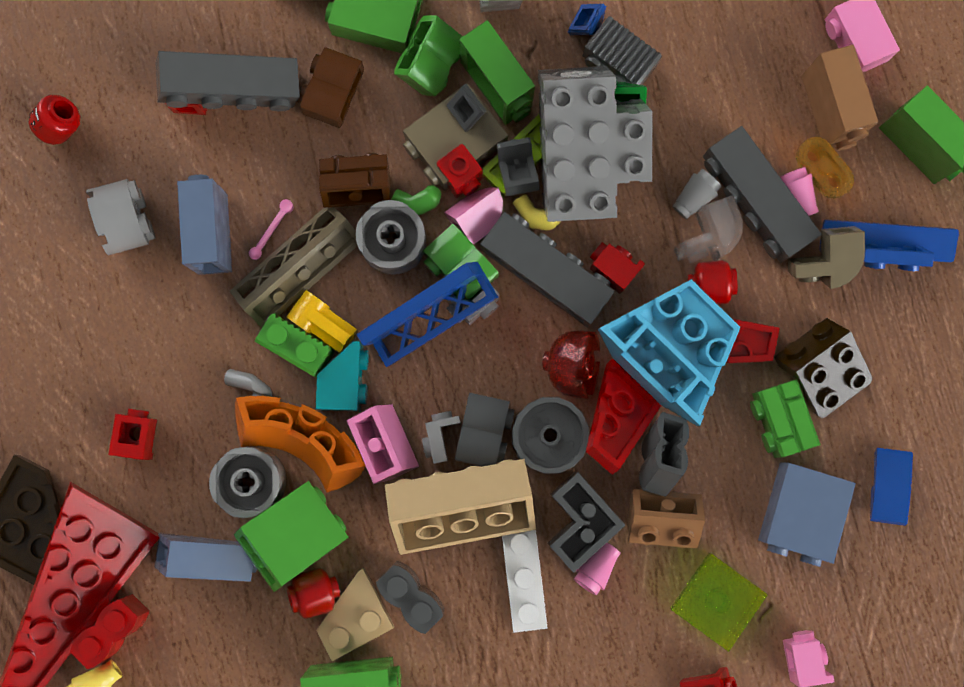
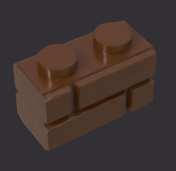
(354, 180)

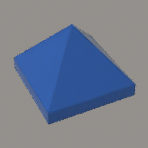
(588, 19)

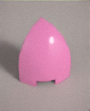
(477, 213)

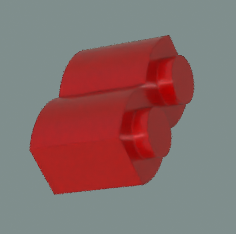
(109, 632)

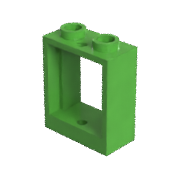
(497, 73)

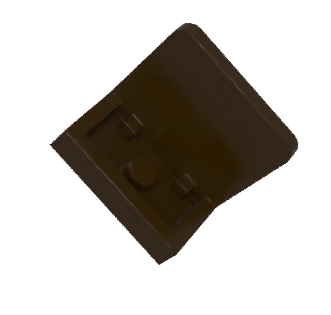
(826, 366)

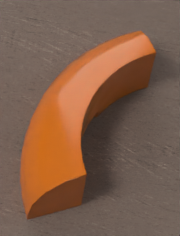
(301, 433)

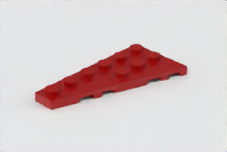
(80, 574)

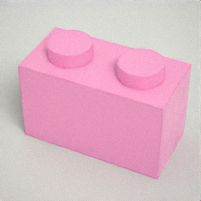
(865, 27)
(382, 443)

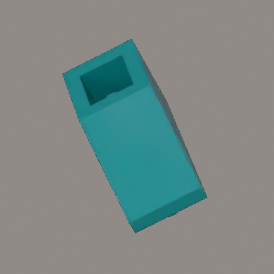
(341, 381)

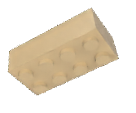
(460, 506)

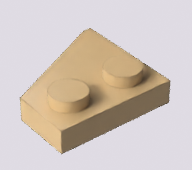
(355, 618)

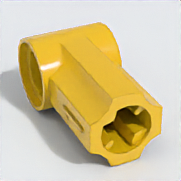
(316, 318)

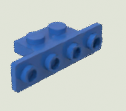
(903, 244)

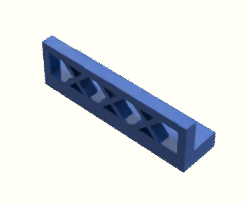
(421, 303)

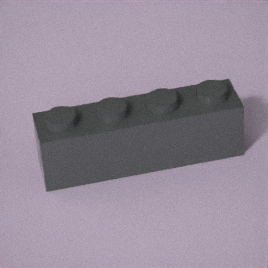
(226, 80)
(760, 195)
(547, 269)

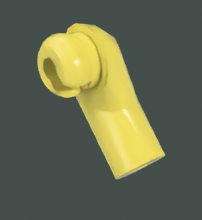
(534, 216)

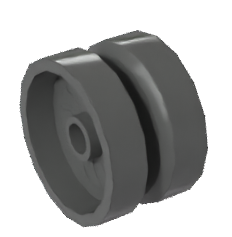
(564, 421)

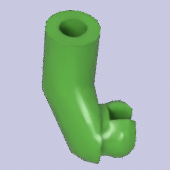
(420, 202)

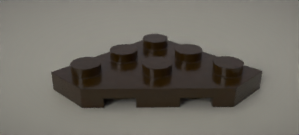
(26, 517)

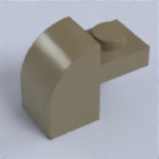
(839, 260)

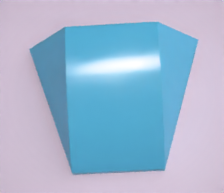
(674, 347)

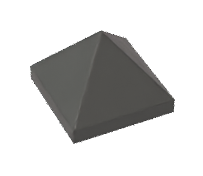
(466, 108)

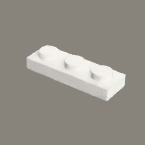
(524, 581)

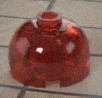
(573, 364)

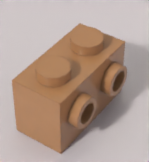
(665, 520)

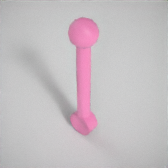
(286, 207)

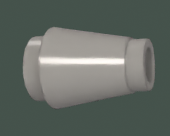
(697, 193)

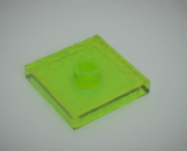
(719, 601)

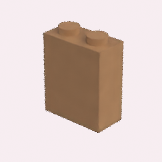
(839, 97)

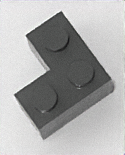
(591, 522)

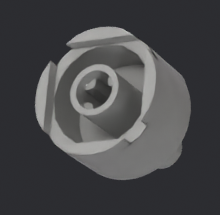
(118, 216)
(375, 228)
(240, 463)

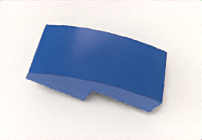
(891, 486)

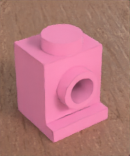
(806, 660)

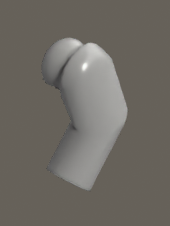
(247, 382)

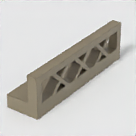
(298, 268)

